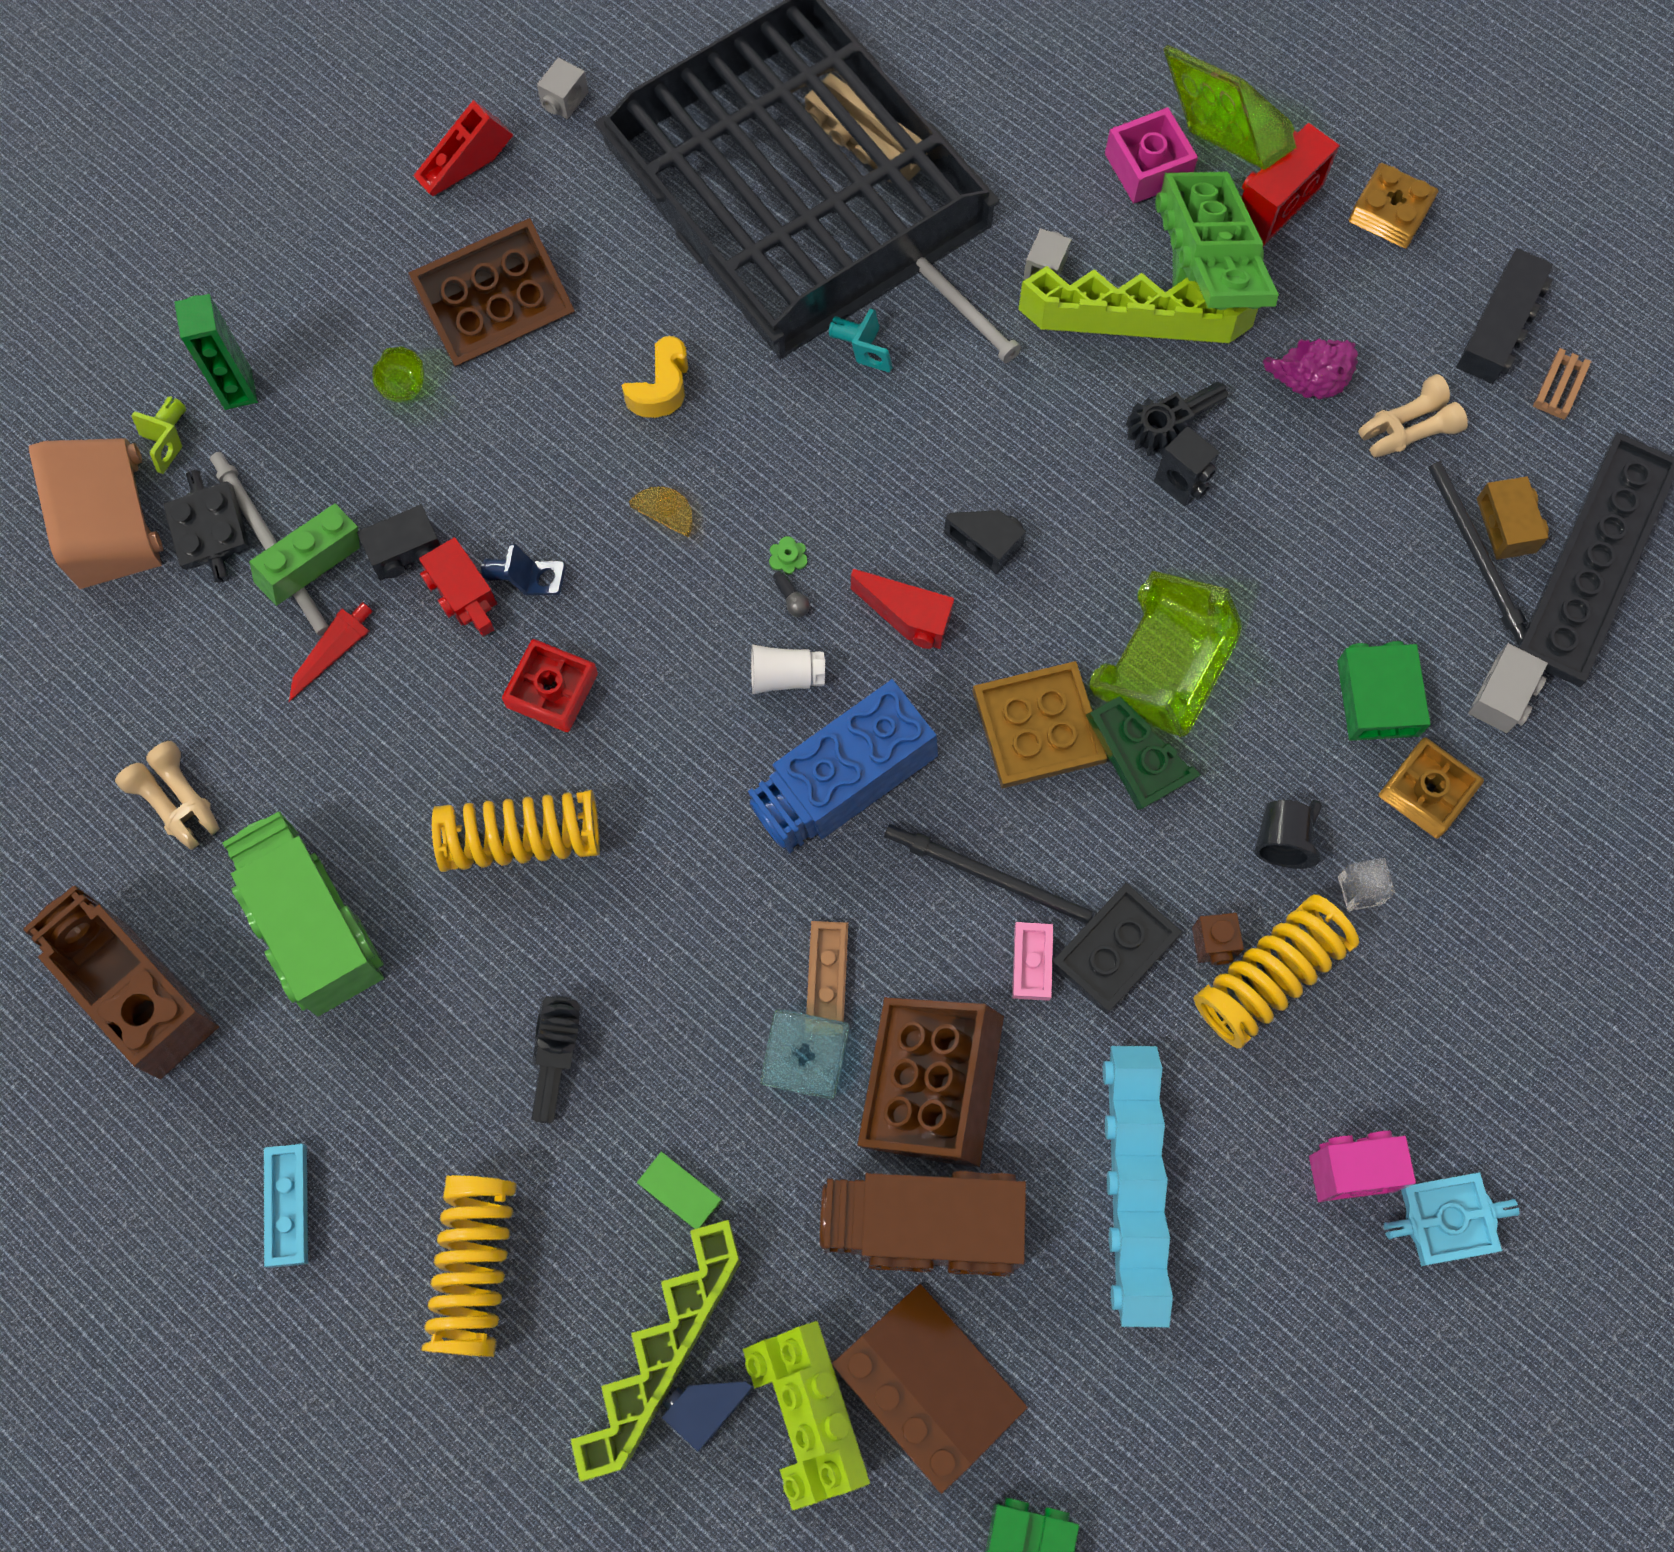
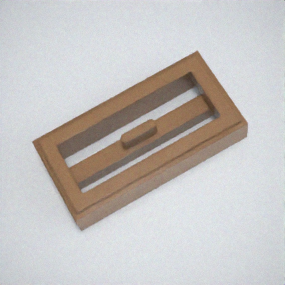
(1571, 363)

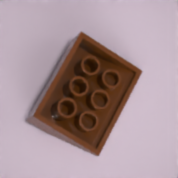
(491, 292)
(932, 1080)
(929, 1388)

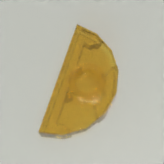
(665, 507)

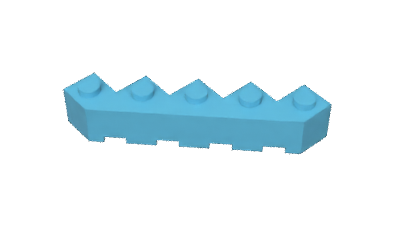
(1137, 1187)

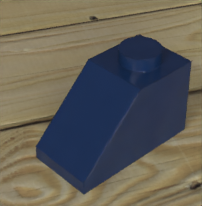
(703, 1409)

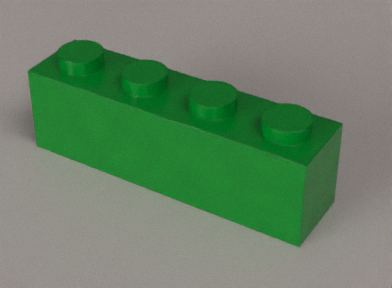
(215, 351)

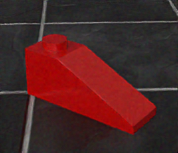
(464, 149)
(909, 609)

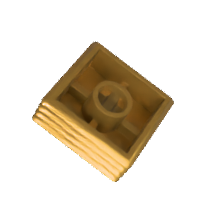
(1393, 205)
(1452, 781)

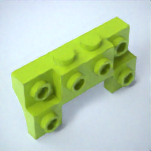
(813, 1415)

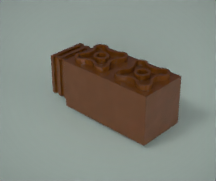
(119, 982)
(927, 1221)

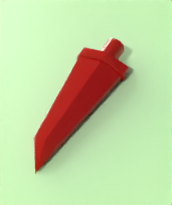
(336, 640)

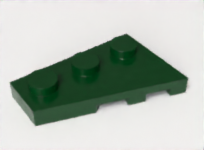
(1138, 755)

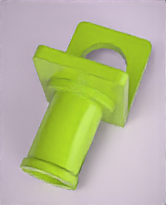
(162, 431)

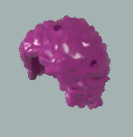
(1316, 367)

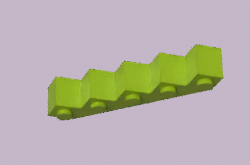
(1131, 310)
(660, 1354)

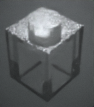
(1366, 884)

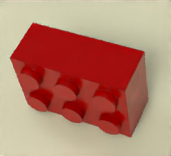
(1289, 183)

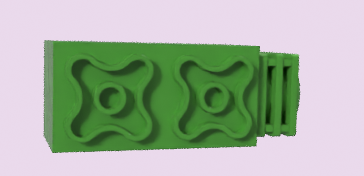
(295, 908)

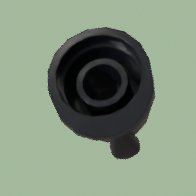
(1288, 834)

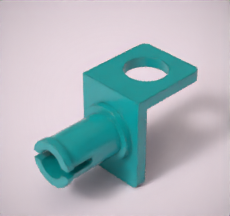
(861, 338)

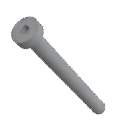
(1007, 349)

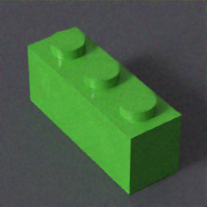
(305, 554)

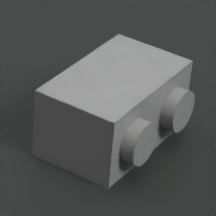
(1508, 689)

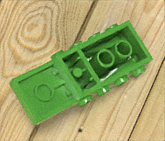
(1214, 240)

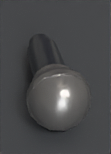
(797, 603)

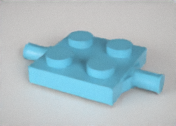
(1451, 1219)

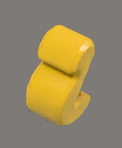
(668, 391)

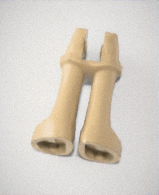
(1433, 397)
(166, 763)

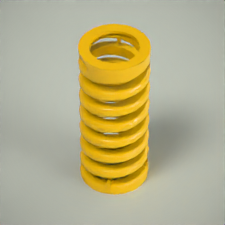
(451, 856)
(1284, 976)
(456, 1239)

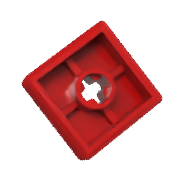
(542, 666)

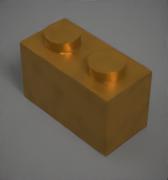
(1512, 517)

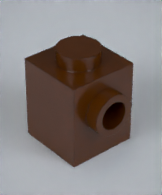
(1217, 938)

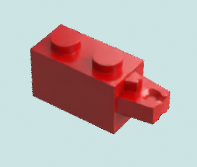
(459, 584)

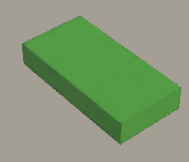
(679, 1191)

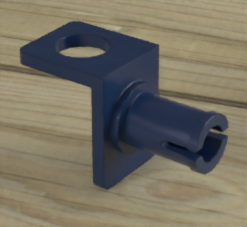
(524, 572)

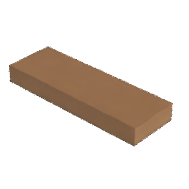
(827, 970)

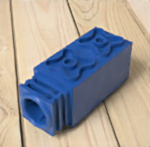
(844, 768)

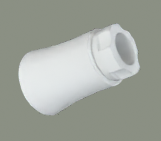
(785, 669)

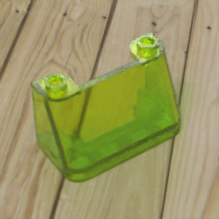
(1173, 652)

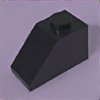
(986, 536)

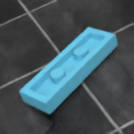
(285, 1206)

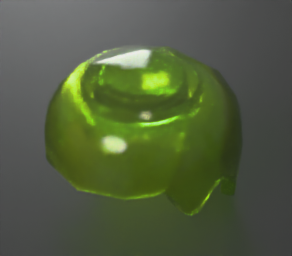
(398, 374)

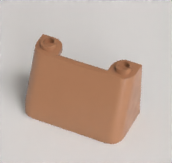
(94, 509)

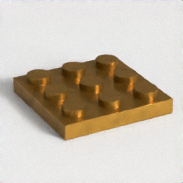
(1038, 724)

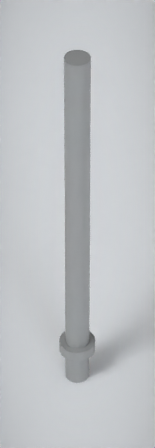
(229, 473)

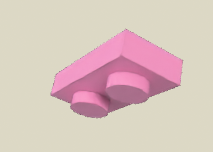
(1032, 961)

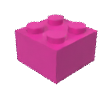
(1146, 151)
(1362, 1167)

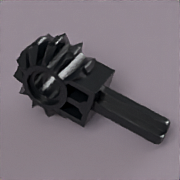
(1171, 415)
(553, 1050)

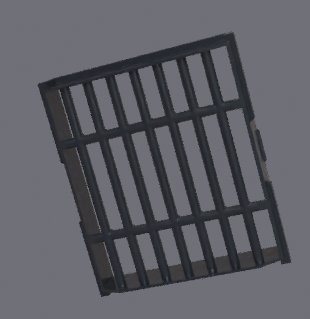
(858, 281)

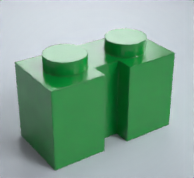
(1020, 1530)

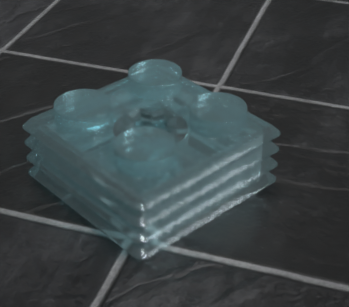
(783, 1068)

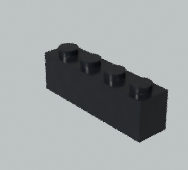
(1505, 315)

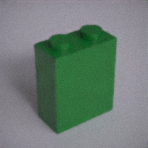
(1383, 691)

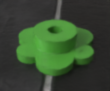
(788, 563)

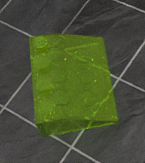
(1229, 111)

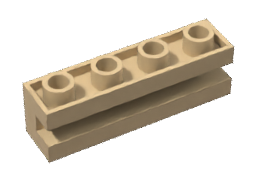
(865, 119)

